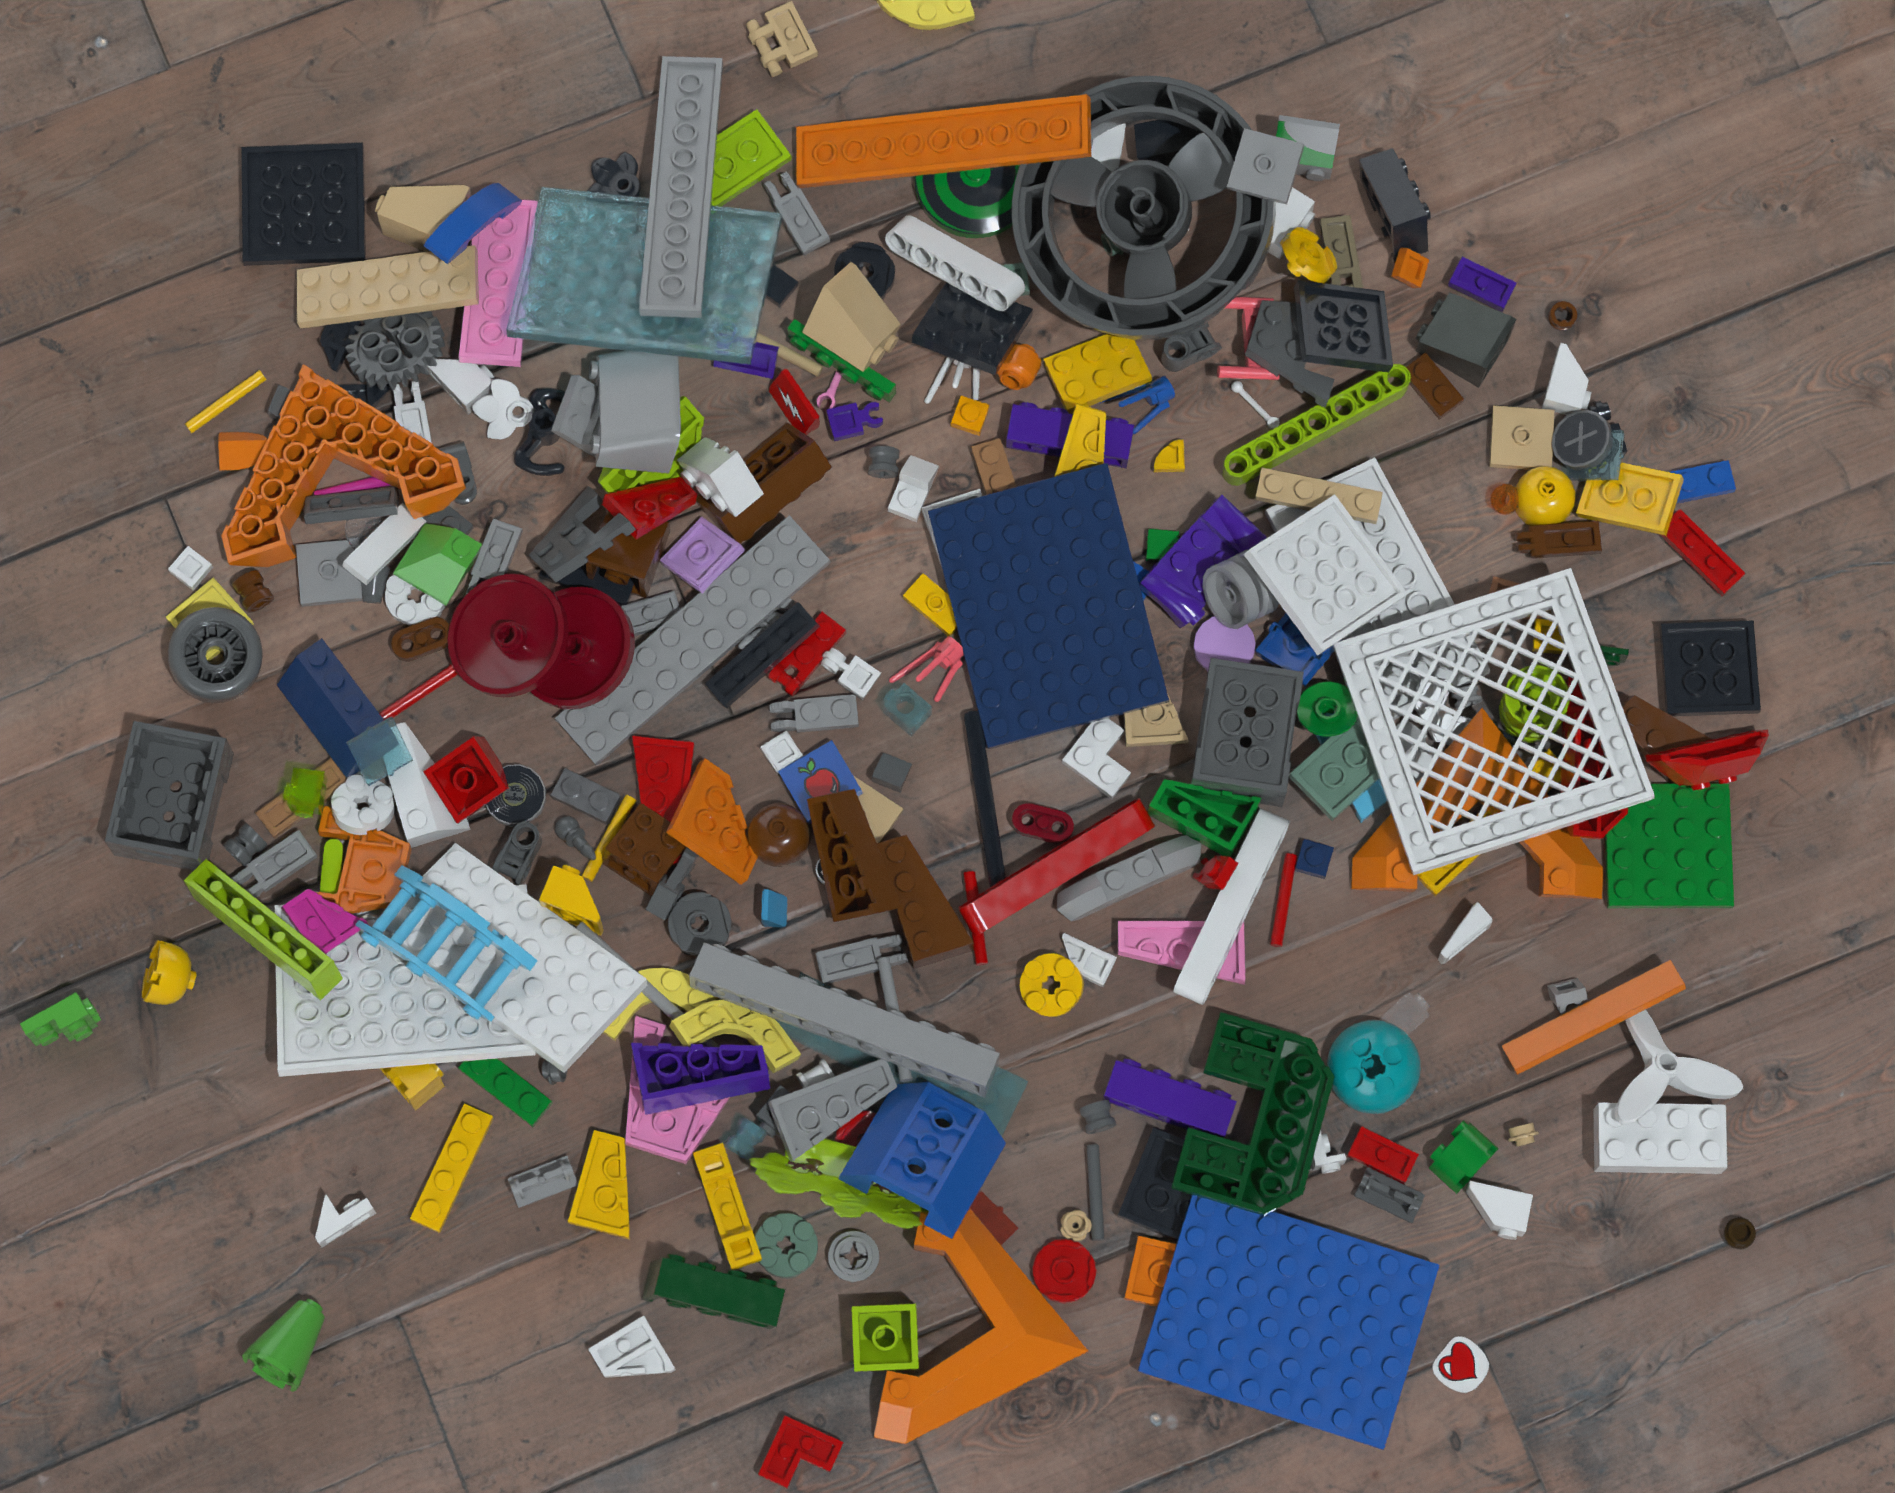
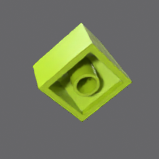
(885, 1337)

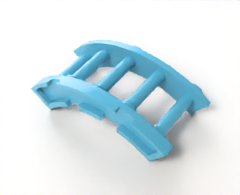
(456, 915)

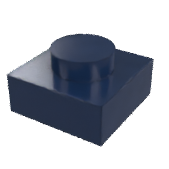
(1314, 859)

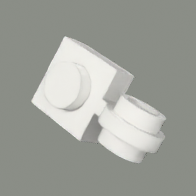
(856, 677)

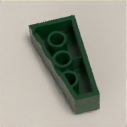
(714, 1291)

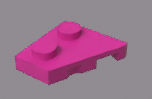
(320, 920)

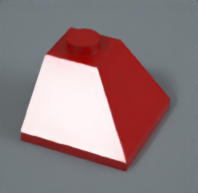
(468, 778)

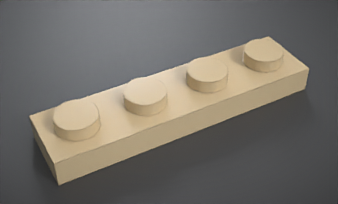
(1308, 492)

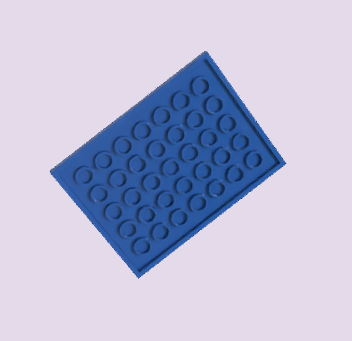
(1289, 1319)

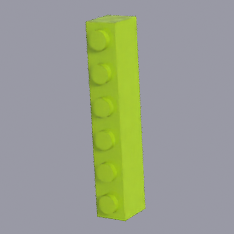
(263, 929)

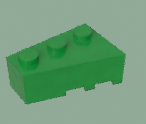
(1204, 814)

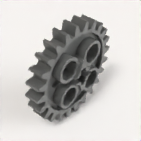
(382, 361)

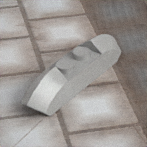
(1128, 877)

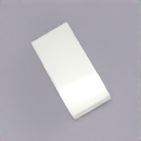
(1108, 147)

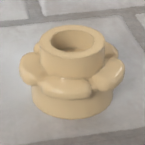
(1523, 1134)
(1079, 1217)

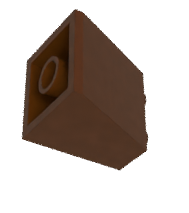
(630, 558)

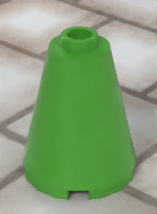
(287, 1345)

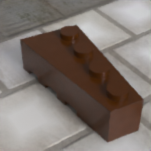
(927, 919)

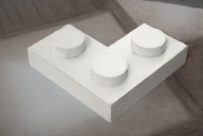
(1091, 759)

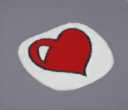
(1461, 1365)

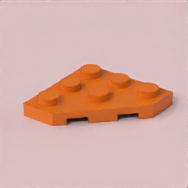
(713, 823)

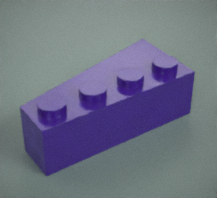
(697, 1074)

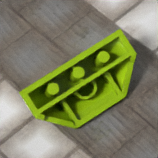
(692, 421)

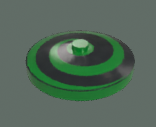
(969, 201)

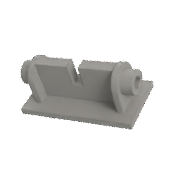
(542, 1181)

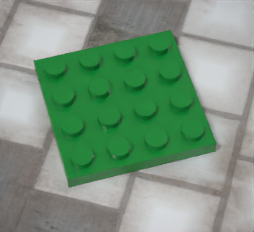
(1672, 851)

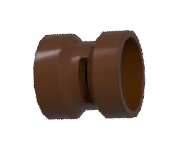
(253, 592)

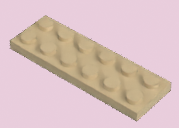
(385, 287)

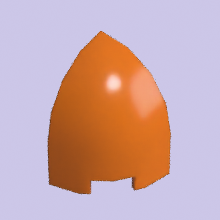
(239, 449)

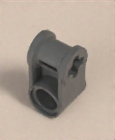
(1194, 346)
(460, 452)
(518, 855)

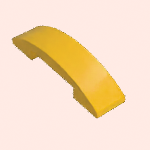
(727, 1206)

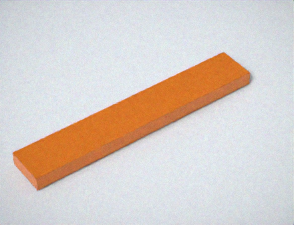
(1593, 1017)

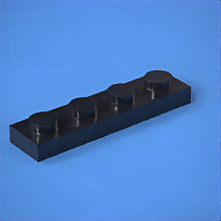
(762, 655)

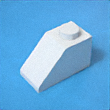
(462, 381)
(1566, 384)
(1501, 1208)

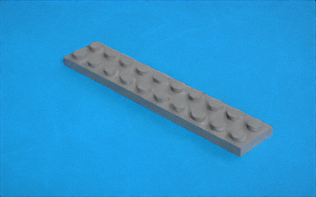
(681, 187)
(698, 637)

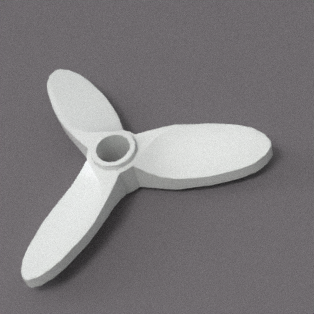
(1665, 1069)

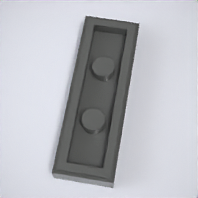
(351, 505)

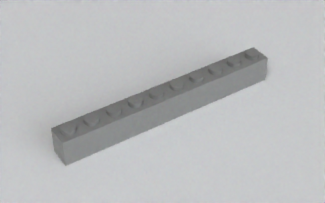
(844, 1019)

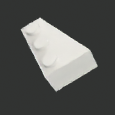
(720, 476)

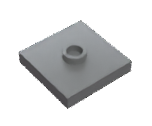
(1265, 166)
(322, 575)

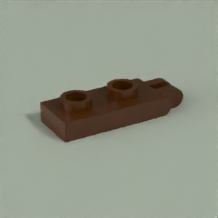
(1561, 540)

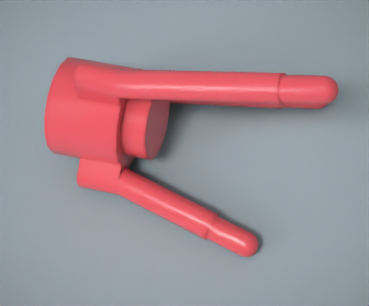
(945, 655)

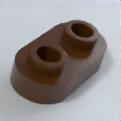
(421, 637)

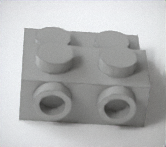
(579, 414)

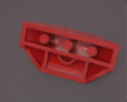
(1711, 759)
(1596, 827)

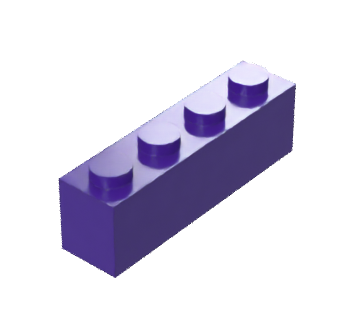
(1046, 431)
(1169, 1100)

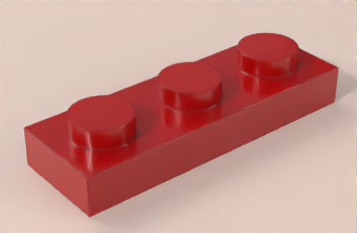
(1702, 553)

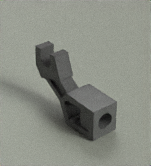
(671, 888)

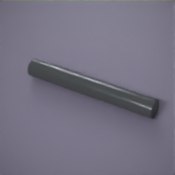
(1095, 1192)

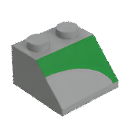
(1319, 144)

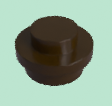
(1739, 1233)

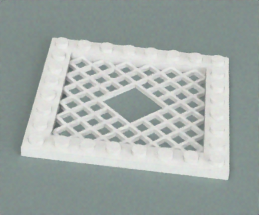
(1413, 636)

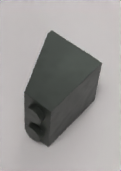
(1465, 337)

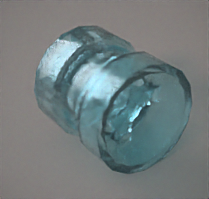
(746, 1136)

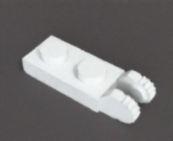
(412, 415)

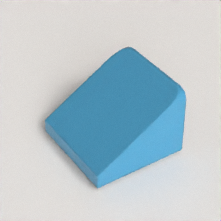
(773, 909)

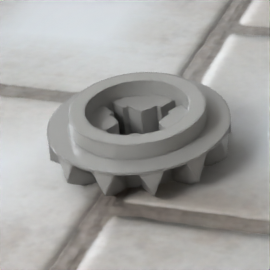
(865, 1246)

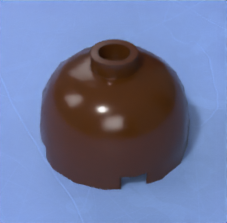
(779, 835)

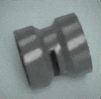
(250, 839)

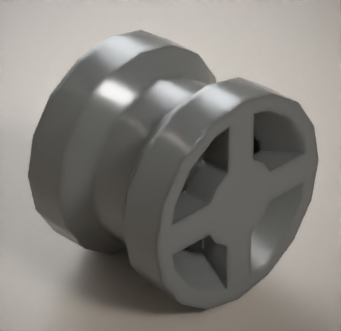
(883, 462)
(1097, 1117)

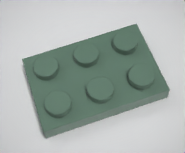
(1337, 772)

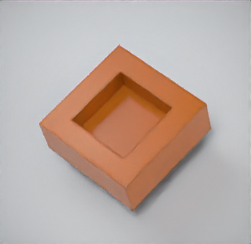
(1410, 268)

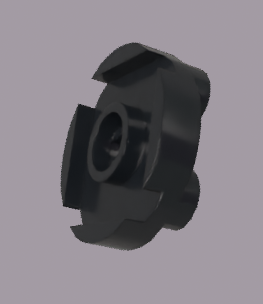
(876, 259)

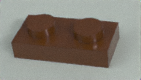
(1433, 386)

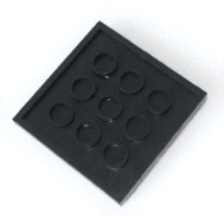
(303, 204)

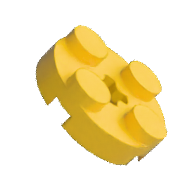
(1307, 256)
(1064, 998)

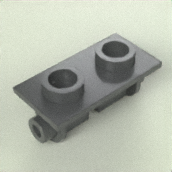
(1389, 1195)

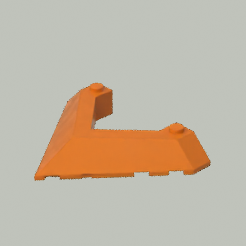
(314, 428)
(1564, 860)
(1023, 1342)

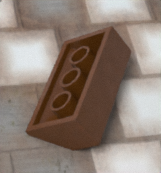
(783, 470)

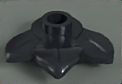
(614, 174)

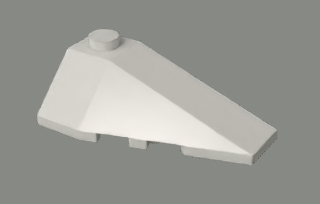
(418, 803)

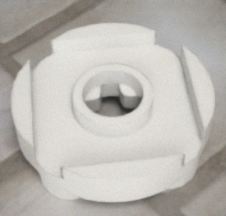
(407, 610)
(356, 791)

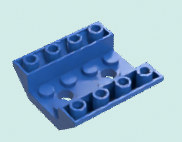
(952, 1158)

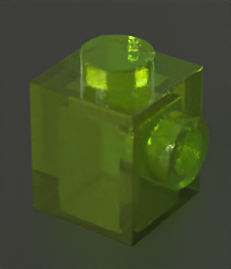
(306, 792)

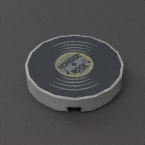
(522, 800)

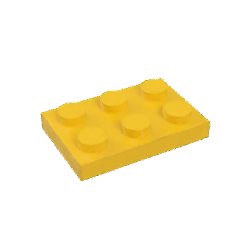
(1097, 370)
(1638, 500)

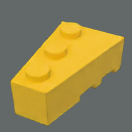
(416, 1082)

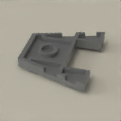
(1277, 349)
(571, 541)

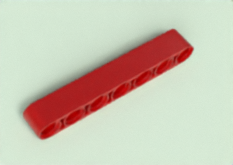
(1056, 867)

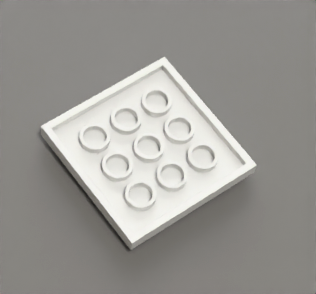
(1325, 574)

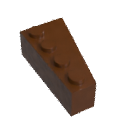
(850, 858)

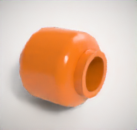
(1020, 367)

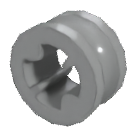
(1473, 700)

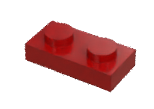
(1382, 1155)

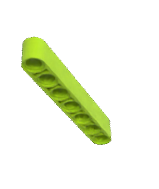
(1308, 436)

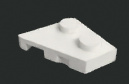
(631, 1352)

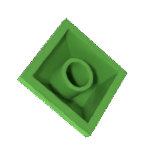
(438, 561)

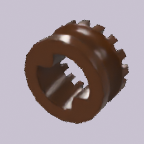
(1562, 306)

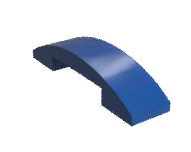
(470, 219)

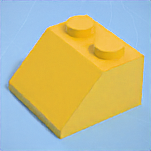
(570, 898)

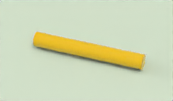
(225, 401)
(613, 828)

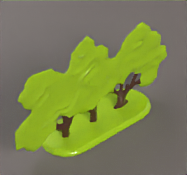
(820, 1172)

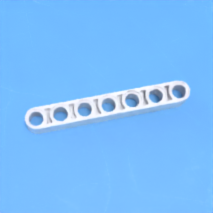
(1231, 907)

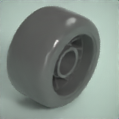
(218, 630)

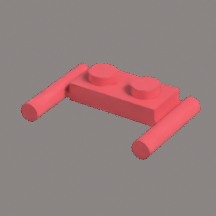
(1252, 370)

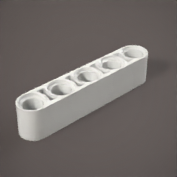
(955, 263)

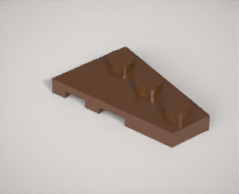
(1657, 730)

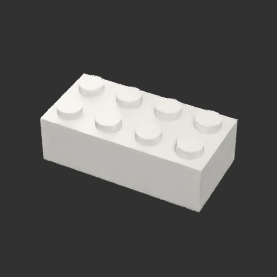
(1663, 1140)

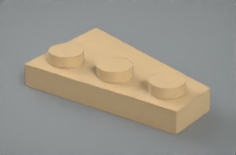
(1154, 726)

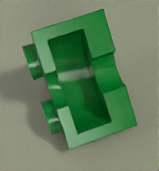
(1462, 1157)

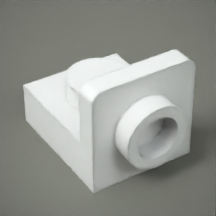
(1321, 1161)

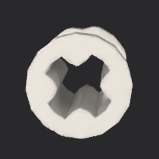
(815, 1075)

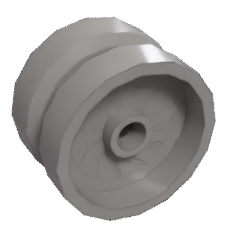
(1237, 592)

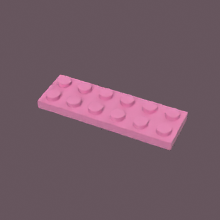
(500, 261)

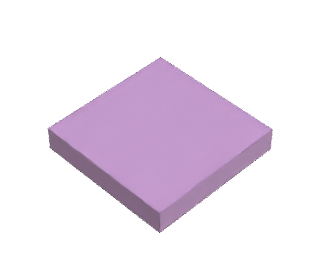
(702, 555)

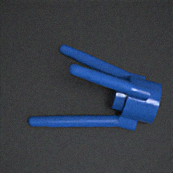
(1155, 392)

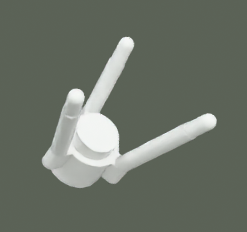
(960, 366)

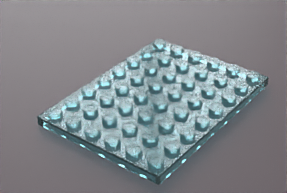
(587, 272)

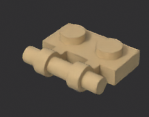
(790, 34)

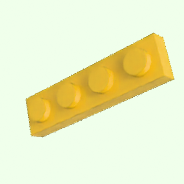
(451, 1168)

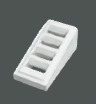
(1470, 928)

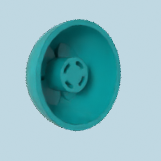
(1394, 1050)

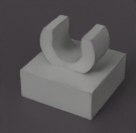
(1567, 993)

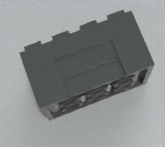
(1219, 757)
(152, 763)

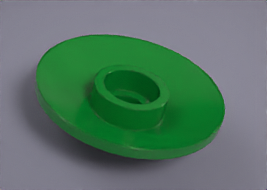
(1322, 699)

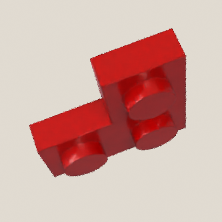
(797, 1443)

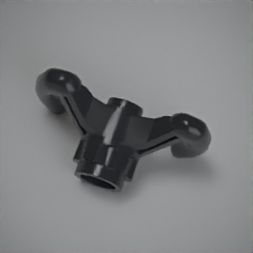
(540, 431)

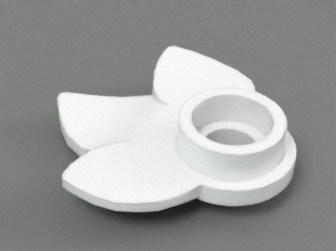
(498, 409)

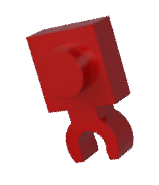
(1216, 872)

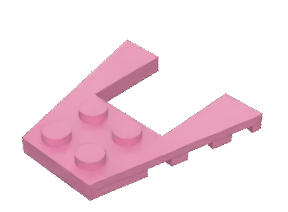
(670, 1132)

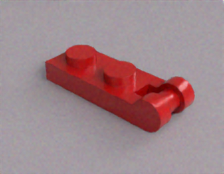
(808, 655)

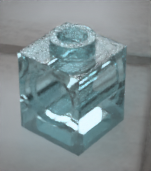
(911, 721)

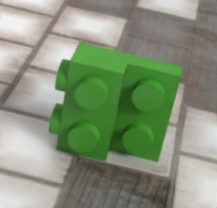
(70, 1016)

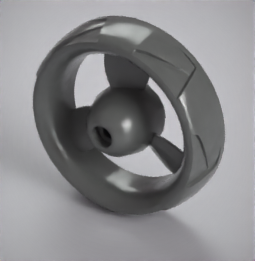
(1122, 198)

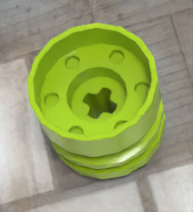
(1514, 712)

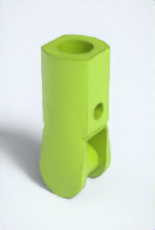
(331, 866)

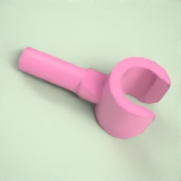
(831, 391)

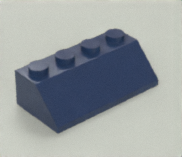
(328, 702)

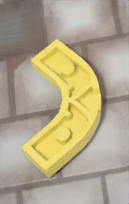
(929, 13)
(673, 985)
(728, 1018)

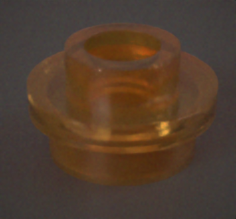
(1499, 496)

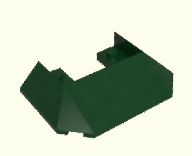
(1286, 1124)

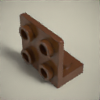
(643, 850)

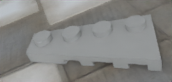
(822, 1108)

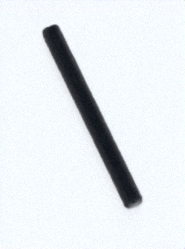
(984, 797)

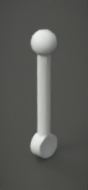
(1272, 422)

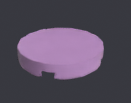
(1224, 643)

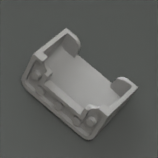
(637, 410)

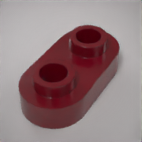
(1043, 821)

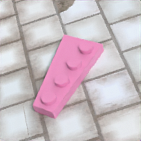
(1171, 943)

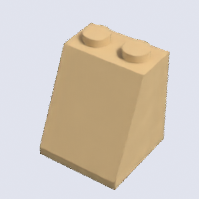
(417, 211)
(852, 320)

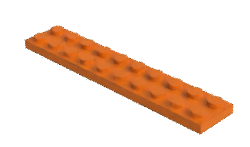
(944, 141)

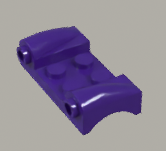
(1178, 576)

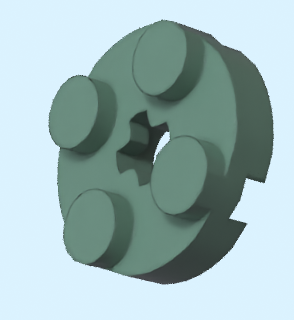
(798, 1259)

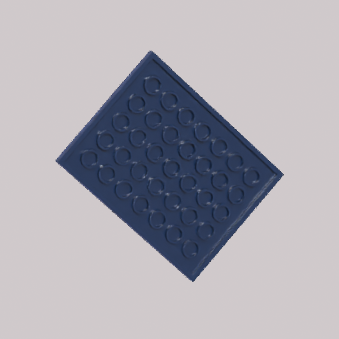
(1048, 606)

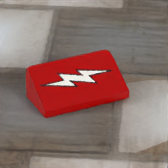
(794, 403)

